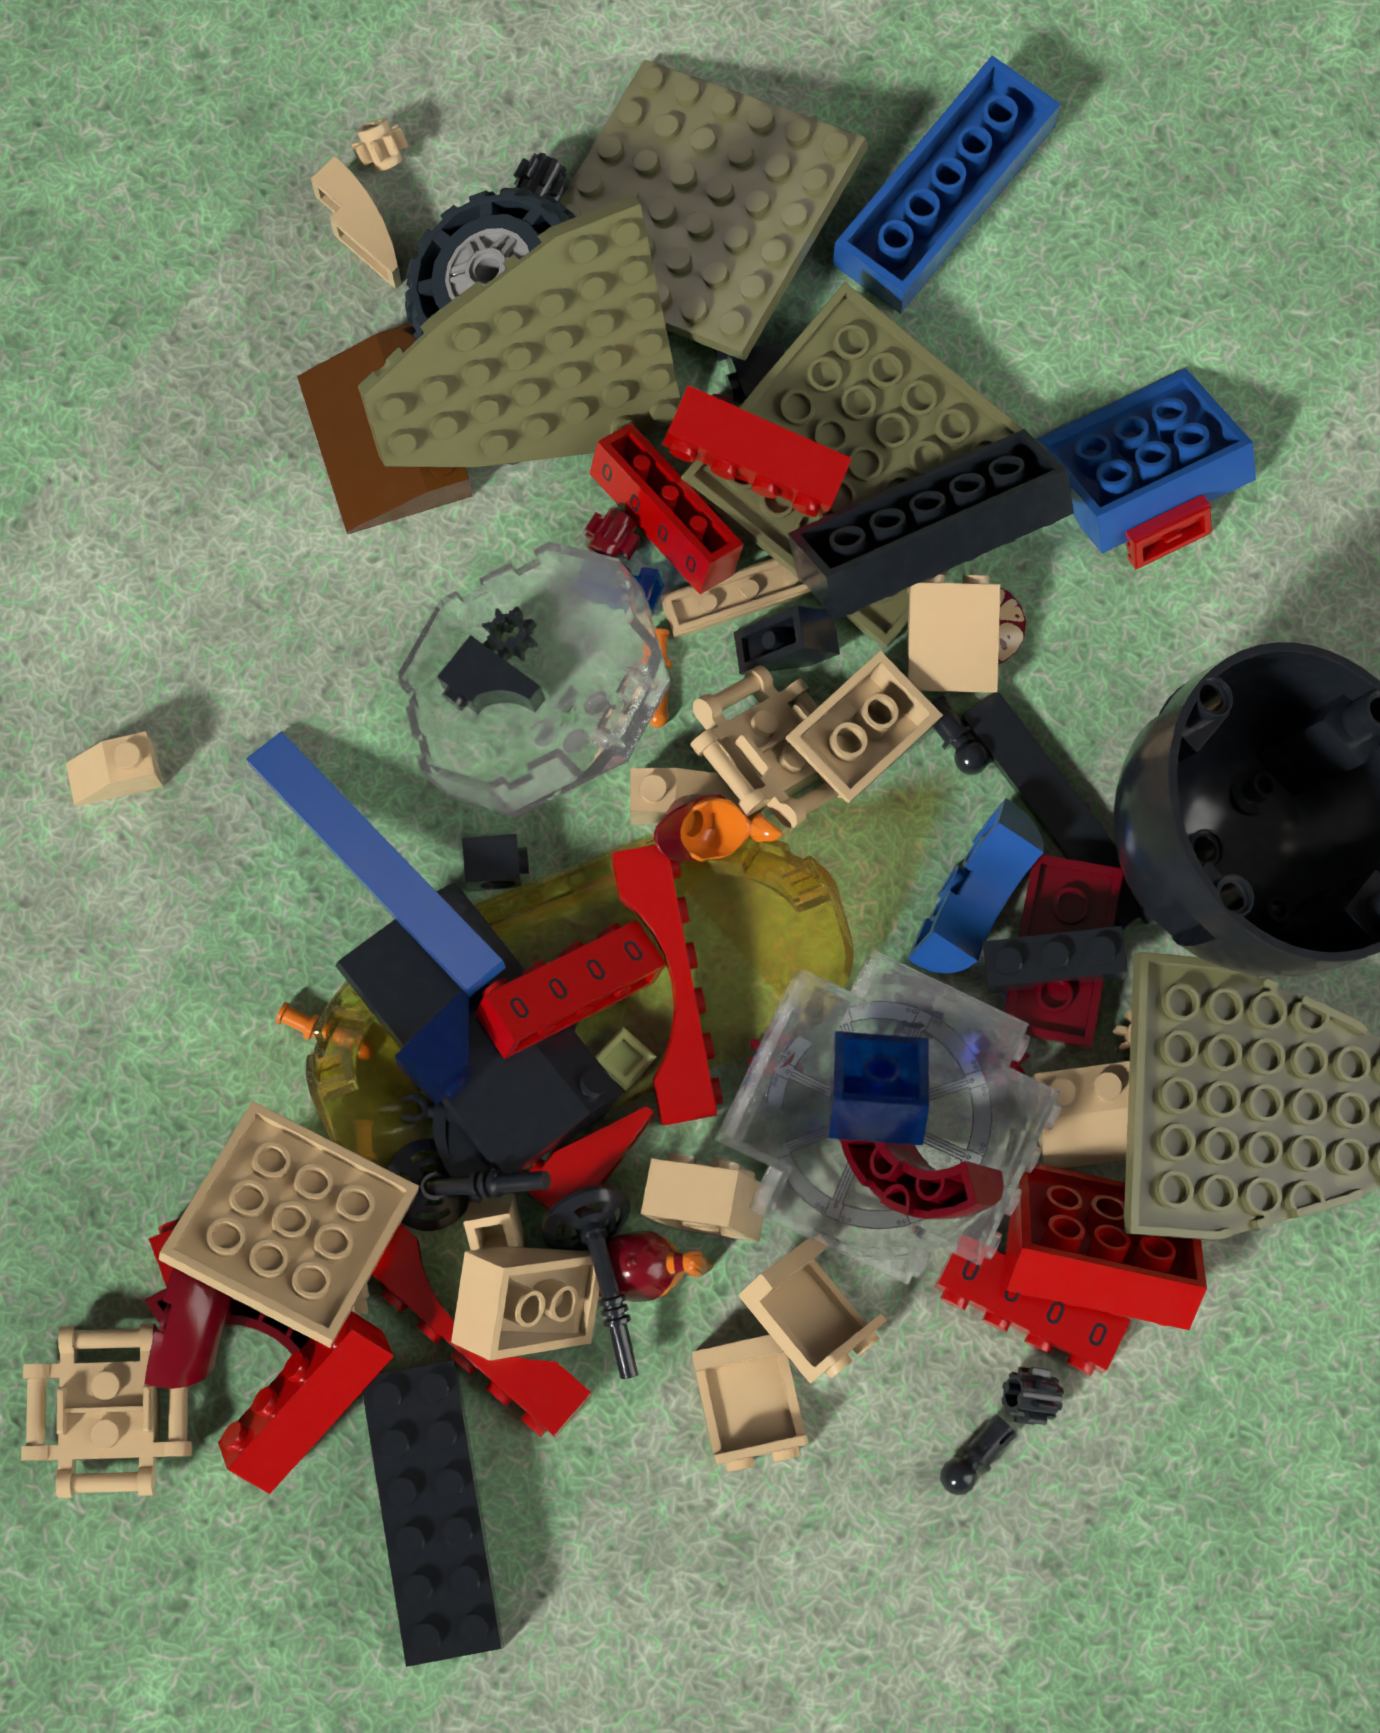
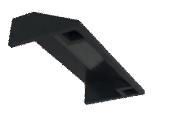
(511, 1105)

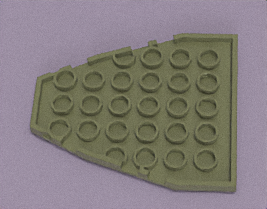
(536, 356)
(1242, 1103)

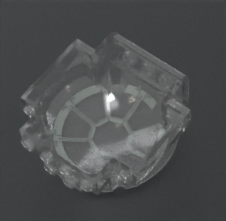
(975, 1114)

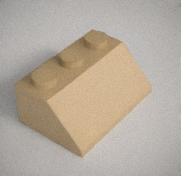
(1091, 1118)

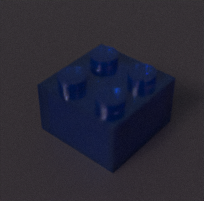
(879, 1088)

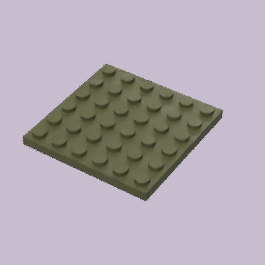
(723, 193)
(870, 396)

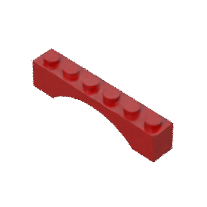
(683, 1078)
(537, 1386)

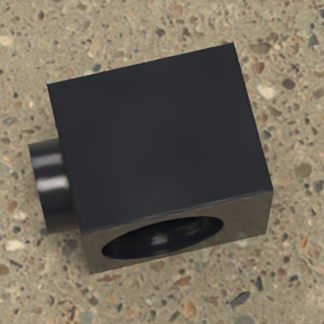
(494, 862)

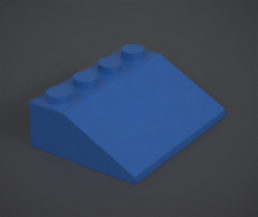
(1149, 456)

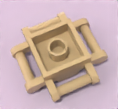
(753, 749)
(103, 1413)

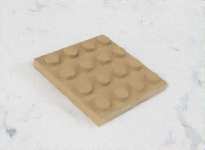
(289, 1224)

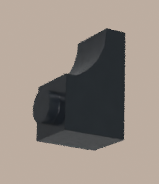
(482, 678)

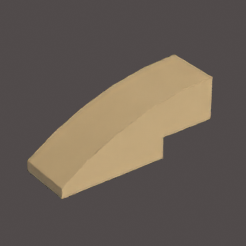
(356, 219)

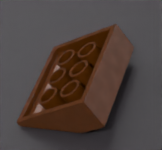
(362, 485)

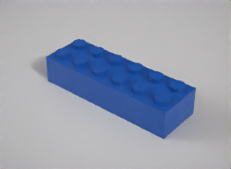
(945, 184)

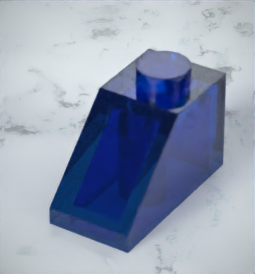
(440, 1052)

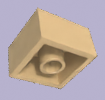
(702, 1197)

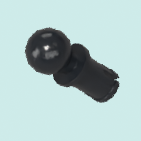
(970, 755)
(960, 1474)

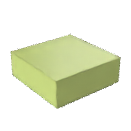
(625, 1059)

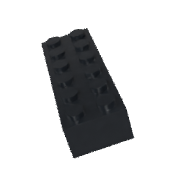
(931, 523)
(432, 1514)

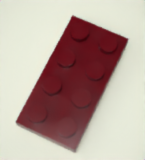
(1059, 899)

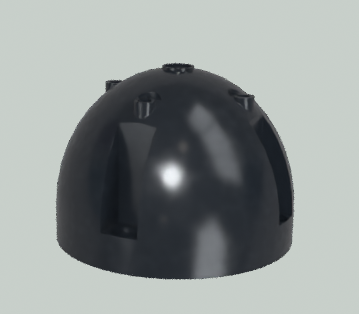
(1278, 794)

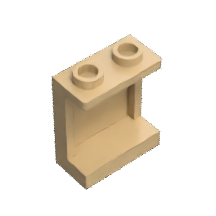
(954, 635)
(809, 1313)
(749, 1402)

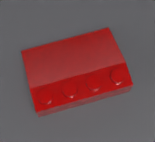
(1073, 1251)

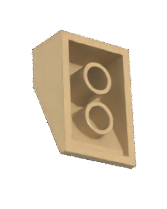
(864, 727)
(524, 1301)

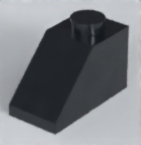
(787, 640)

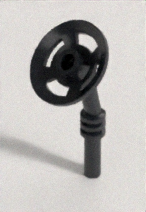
(442, 1186)
(593, 1236)

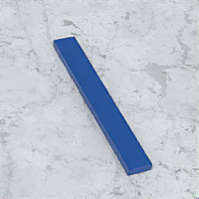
(376, 864)

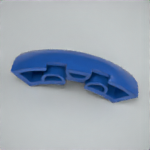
(976, 895)

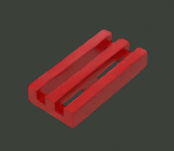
(1169, 532)

